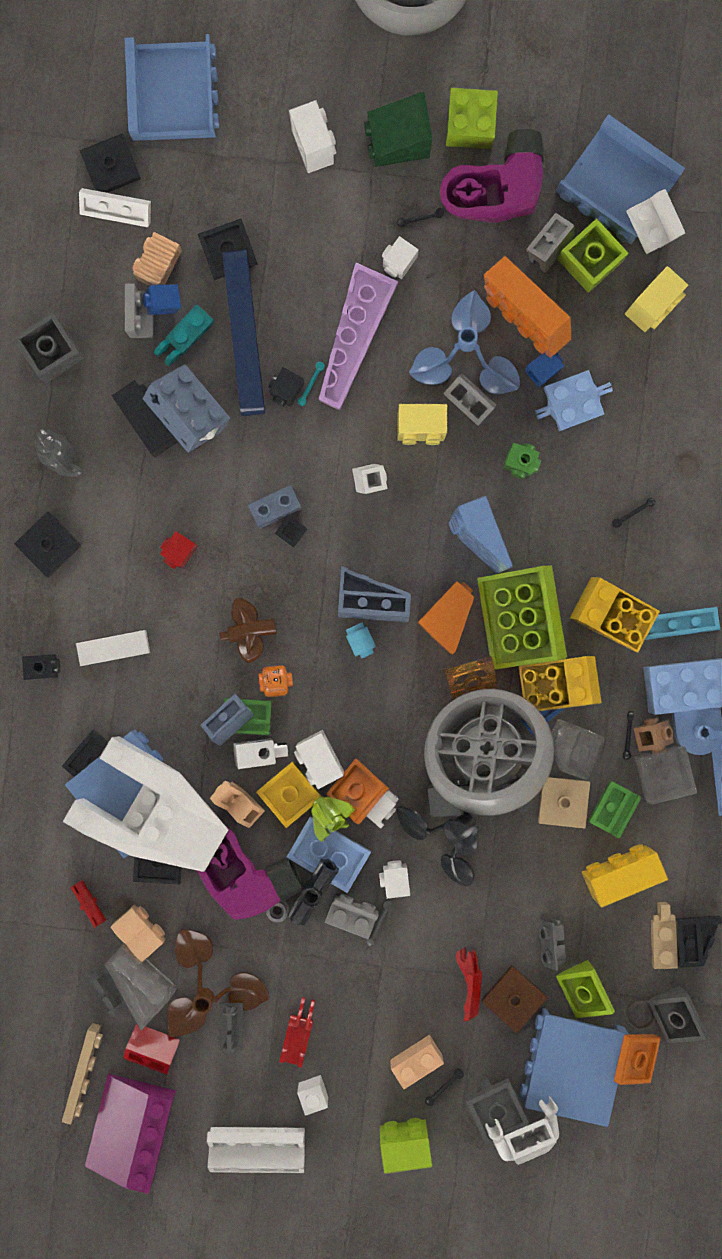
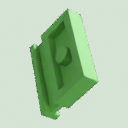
(261, 720)
(614, 809)

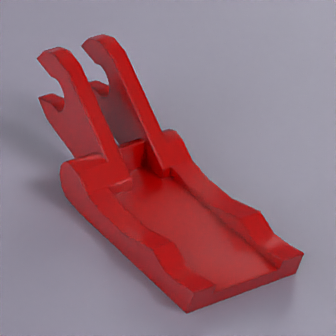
(473, 978)
(297, 1036)

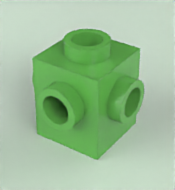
(514, 463)

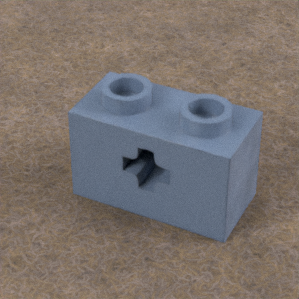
(275, 507)

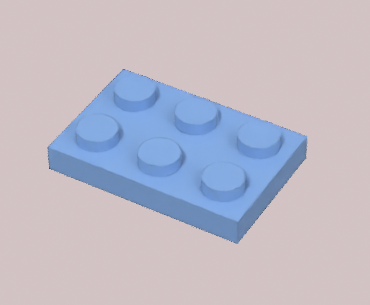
(345, 852)

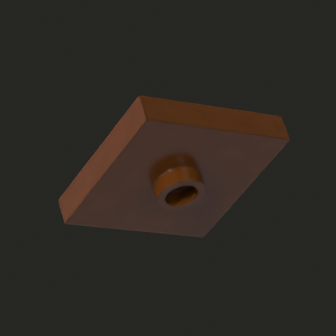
(514, 999)

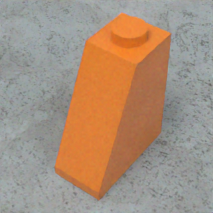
(448, 616)

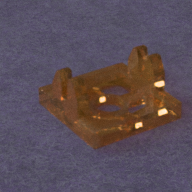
(453, 673)

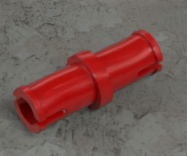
(88, 903)

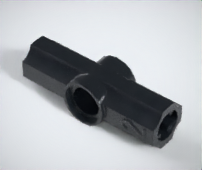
(318, 882)

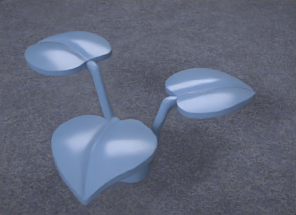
(468, 318)

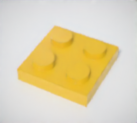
(288, 794)

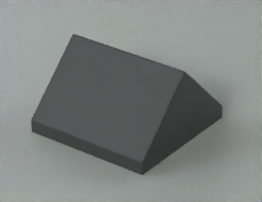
(677, 1016)

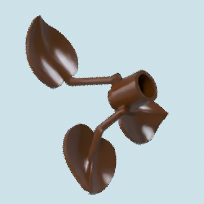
(189, 1015)

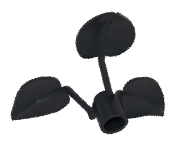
(461, 833)

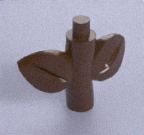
(248, 630)

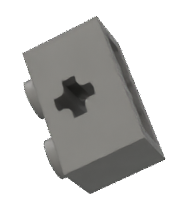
(469, 399)

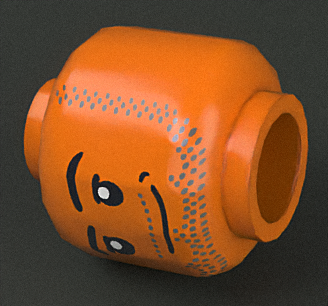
(275, 681)

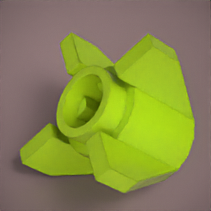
(329, 815)

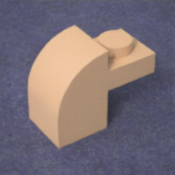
(237, 803)

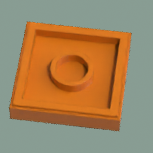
(358, 788)
(637, 1059)

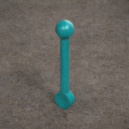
(319, 368)

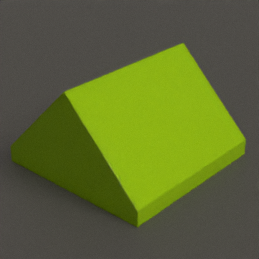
(585, 991)

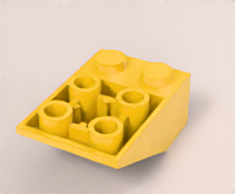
(614, 614)
(561, 683)

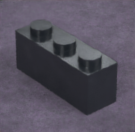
(142, 419)

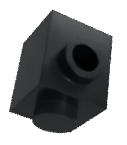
(285, 387)
(40, 666)

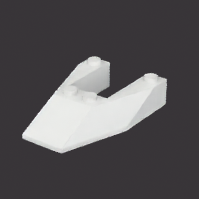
(165, 820)

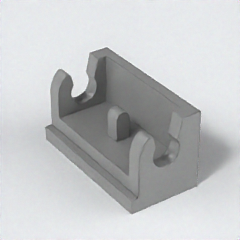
(550, 242)

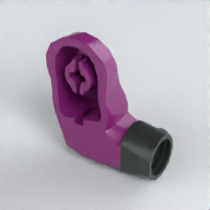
(497, 190)
(241, 887)

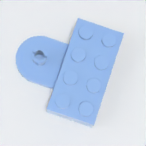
(693, 697)

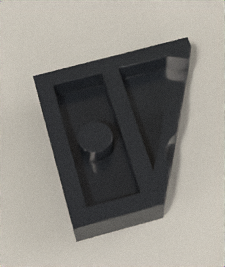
(695, 938)

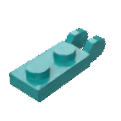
(185, 334)

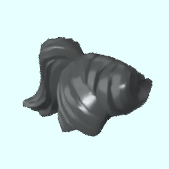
(56, 453)

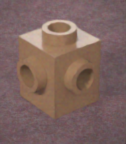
(654, 735)

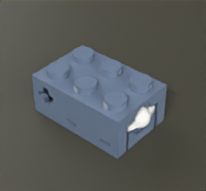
(186, 408)

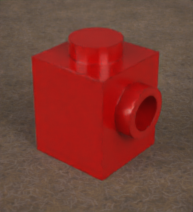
(177, 550)

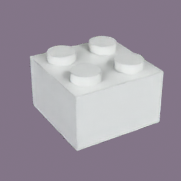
(312, 136)
(319, 759)

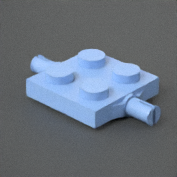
(573, 400)

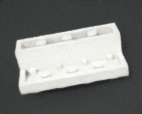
(256, 1150)

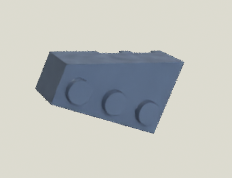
(370, 599)

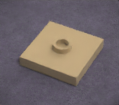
(564, 802)

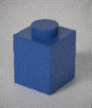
(162, 299)
(544, 368)

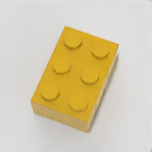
(624, 875)

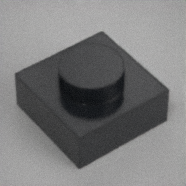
(291, 531)

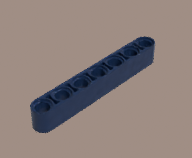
(243, 332)

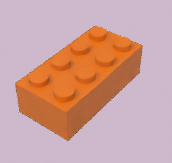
(527, 307)

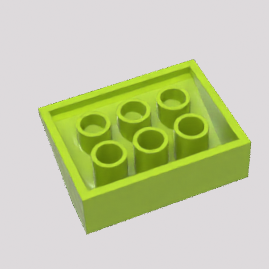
(522, 617)

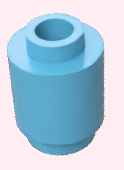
(360, 640)

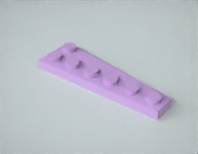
(361, 315)

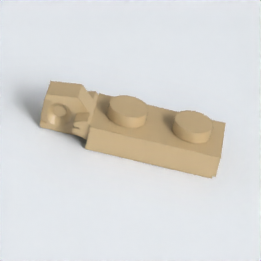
(664, 938)

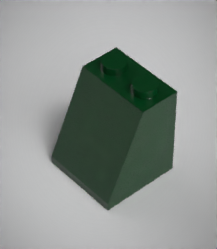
(399, 131)

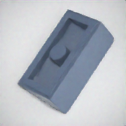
(227, 720)

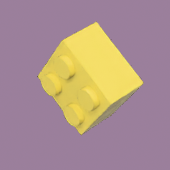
(657, 300)
(422, 423)

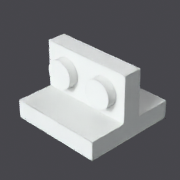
(656, 221)

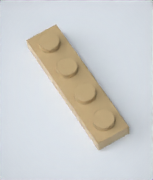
(80, 1082)

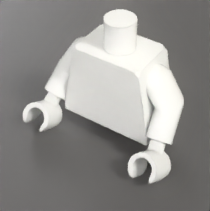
(530, 1140)

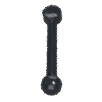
(438, 213)
(618, 522)
(627, 754)
(458, 1074)

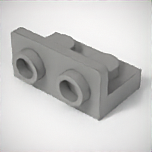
(137, 321)
(352, 916)

